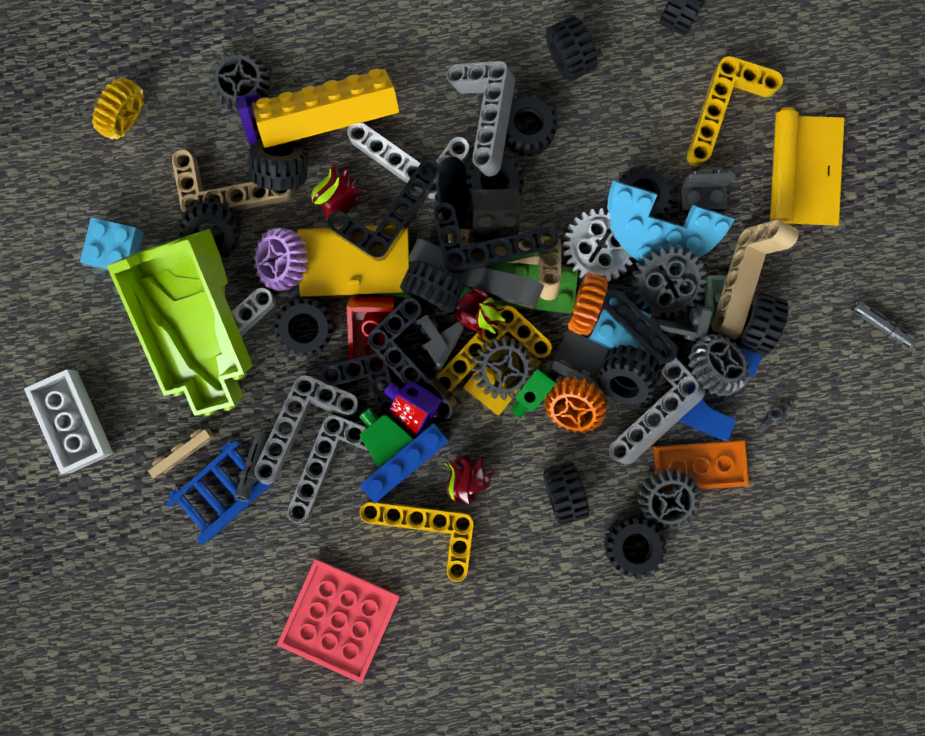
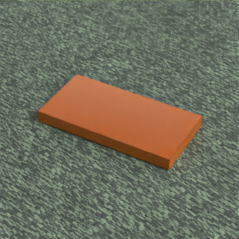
(709, 463)

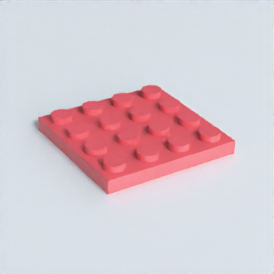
(338, 620)

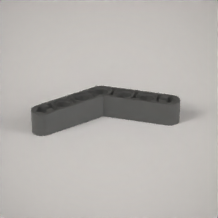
(498, 284)

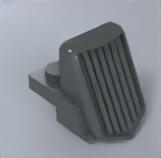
(436, 345)

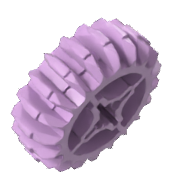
(280, 259)

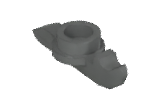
(776, 415)

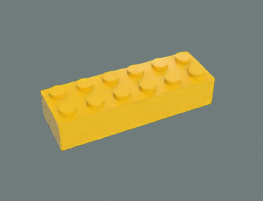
(325, 107)

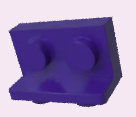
(247, 116)

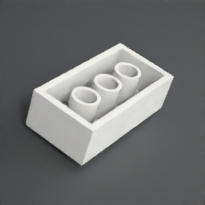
(68, 421)

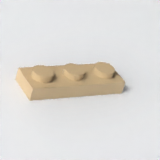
(180, 452)

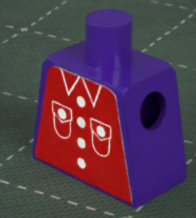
(412, 406)

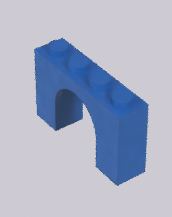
(708, 420)
(404, 463)

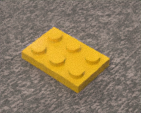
(497, 405)

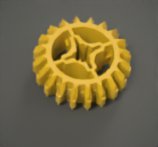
(118, 108)

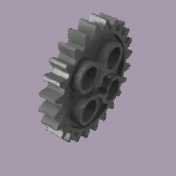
(688, 269)

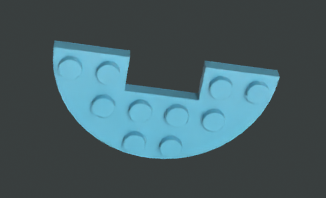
(639, 232)

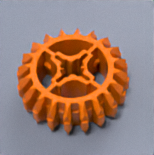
(588, 304)
(578, 399)

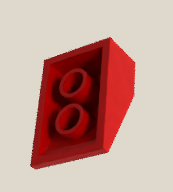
(362, 318)

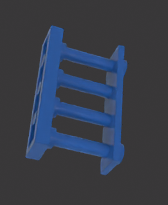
(225, 514)

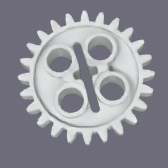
(582, 234)

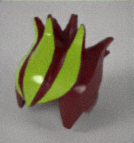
(336, 192)
(478, 311)
(466, 479)

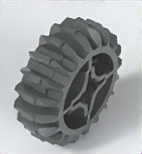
(239, 62)
(719, 365)
(499, 377)
(662, 513)

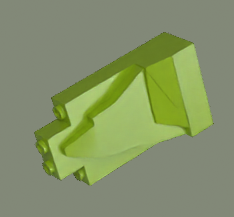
(184, 320)

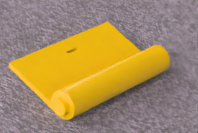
(801, 180)
(344, 270)

